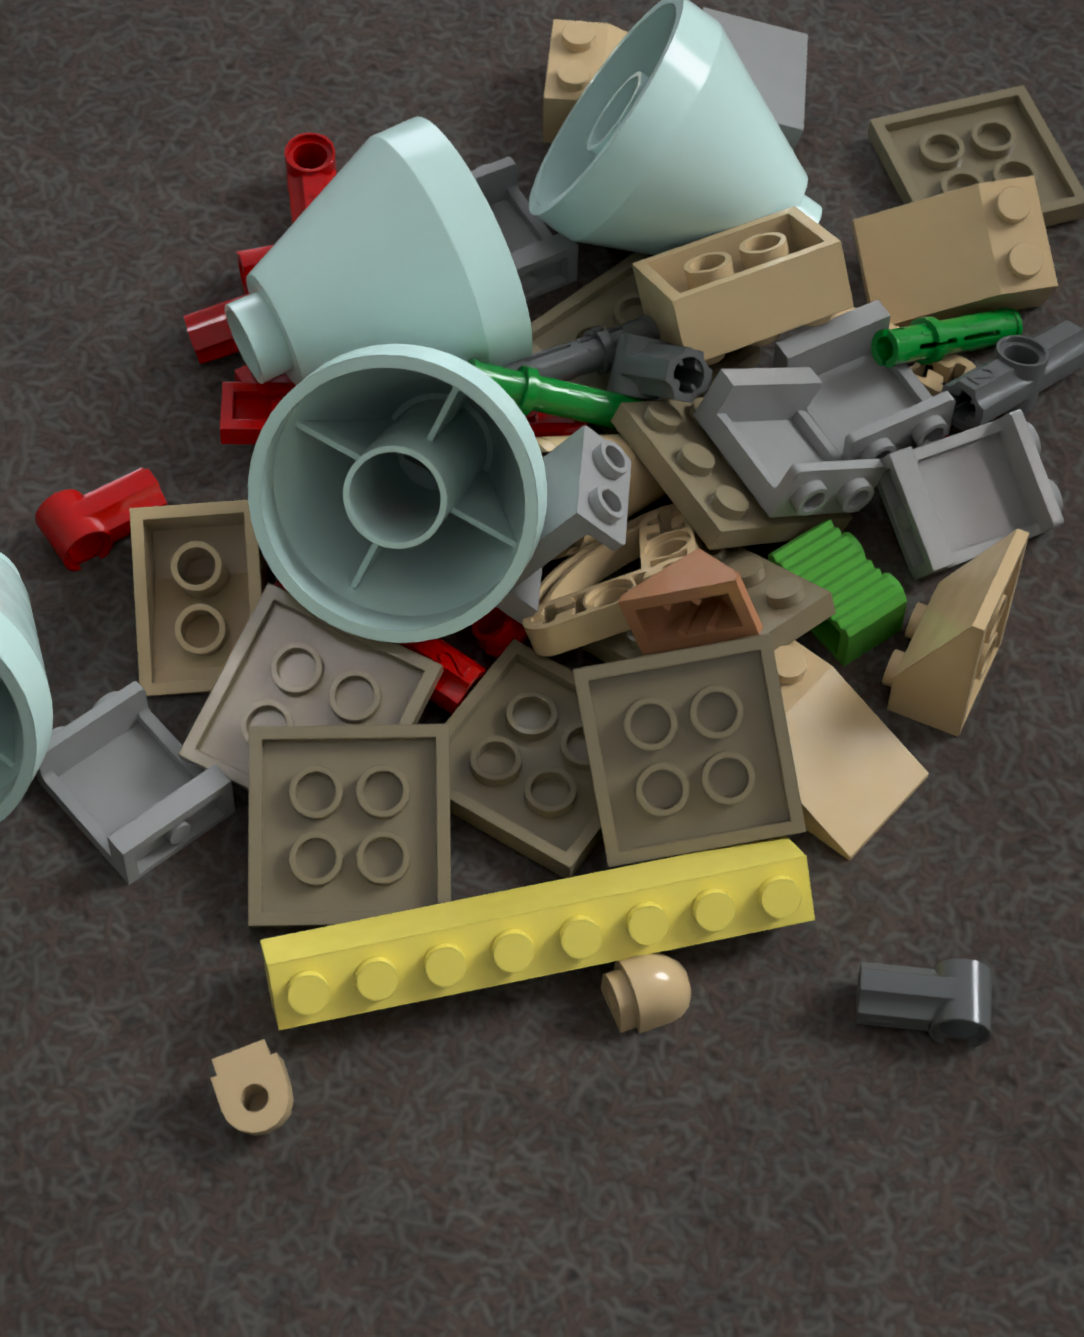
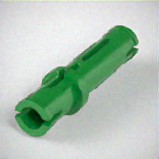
(931, 339)
(555, 396)

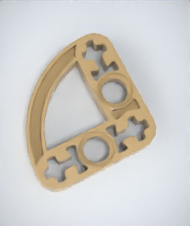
(581, 611)

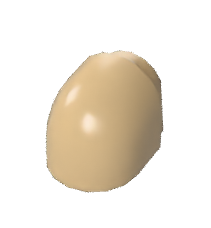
(646, 991)
(253, 1089)

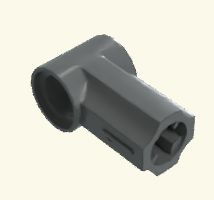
(658, 370)
(943, 1000)

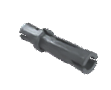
(586, 354)

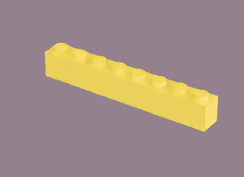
(536, 931)

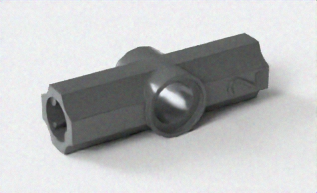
(1016, 374)

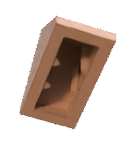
(690, 606)

